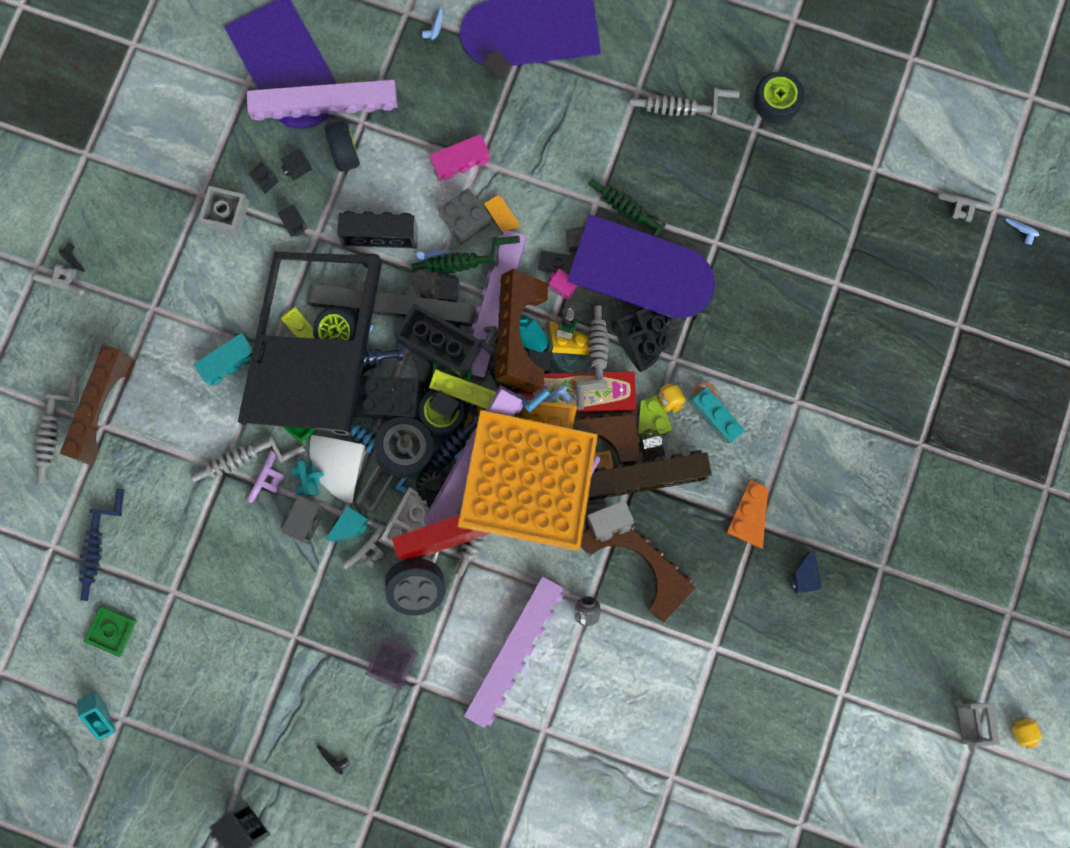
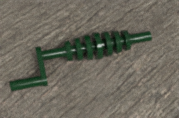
(624, 205)
(458, 262)

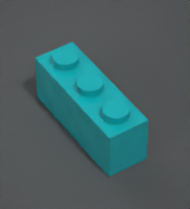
(225, 360)
(716, 415)

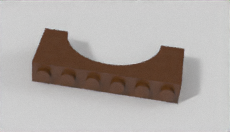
(512, 361)
(107, 371)
(617, 431)
(670, 584)

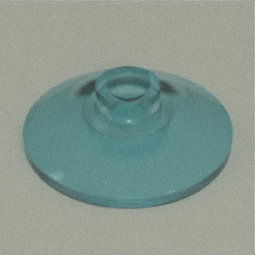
(570, 362)

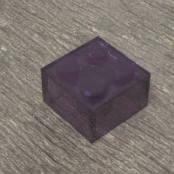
(392, 664)

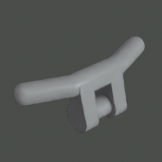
(965, 202)
(56, 280)
(361, 553)

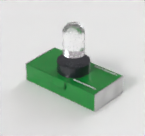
(567, 325)

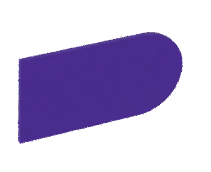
(531, 30)
(280, 53)
(642, 269)

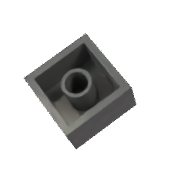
(464, 216)
(302, 520)

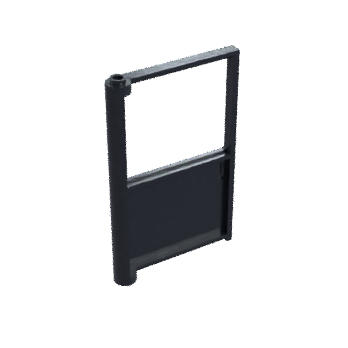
(308, 378)

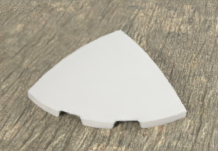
(339, 463)
(407, 518)

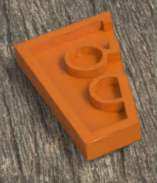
(750, 515)

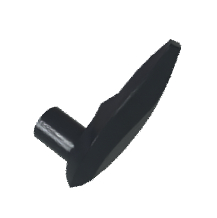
(65, 253)
(337, 766)

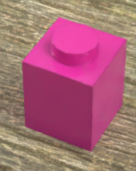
(559, 284)

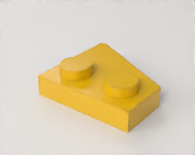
(576, 345)

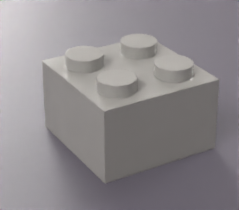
(223, 211)
(610, 520)

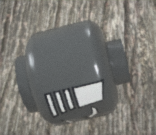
(587, 611)

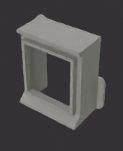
(971, 726)

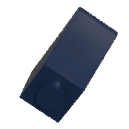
(806, 575)

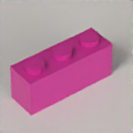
(460, 157)

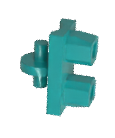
(309, 478)

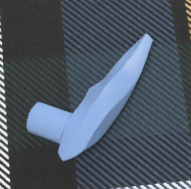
(436, 26)
(1031, 233)
(422, 257)
(561, 391)

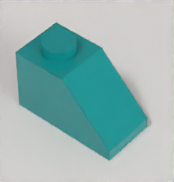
(532, 335)
(348, 526)
(95, 715)

